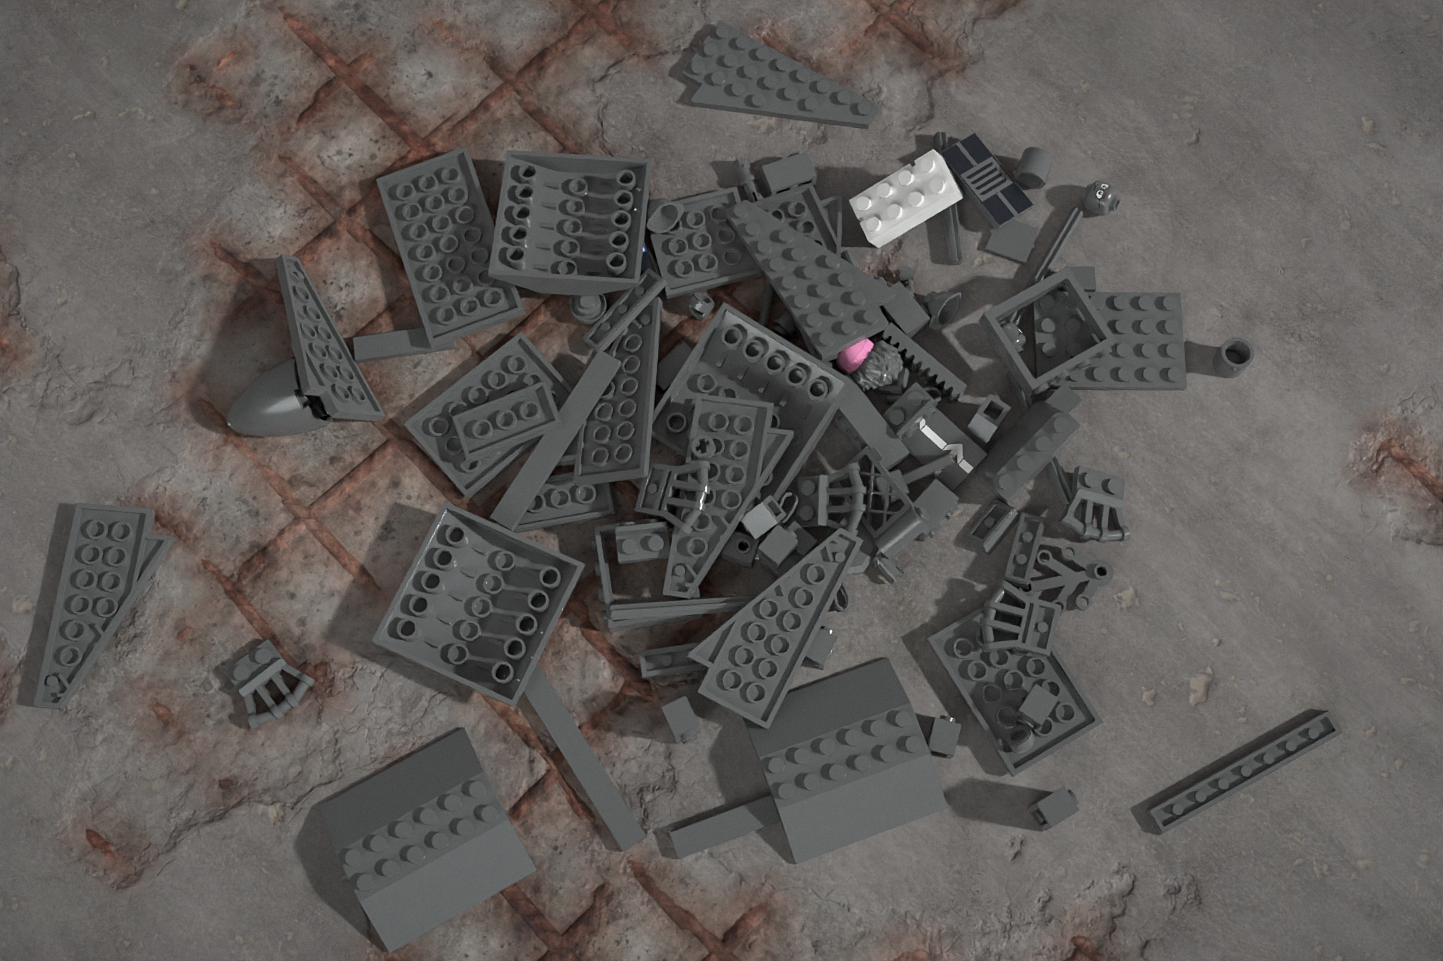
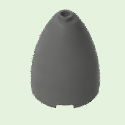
(276, 405)

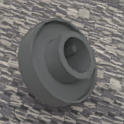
(588, 308)

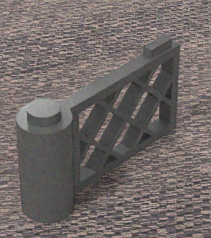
(904, 524)

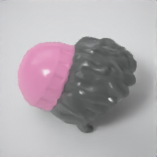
(870, 364)

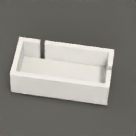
(905, 199)

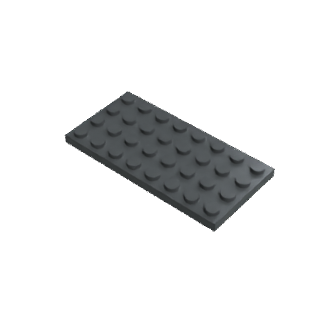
(447, 246)

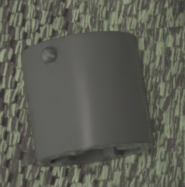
(1033, 168)
(1233, 357)

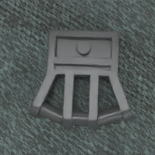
(659, 490)
(1097, 490)
(816, 495)
(1036, 625)
(257, 671)

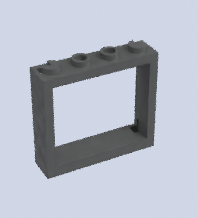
(1065, 278)
(605, 590)

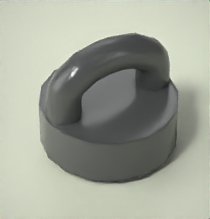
(701, 303)
(1020, 739)

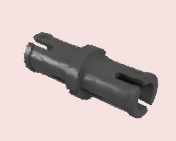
(748, 180)

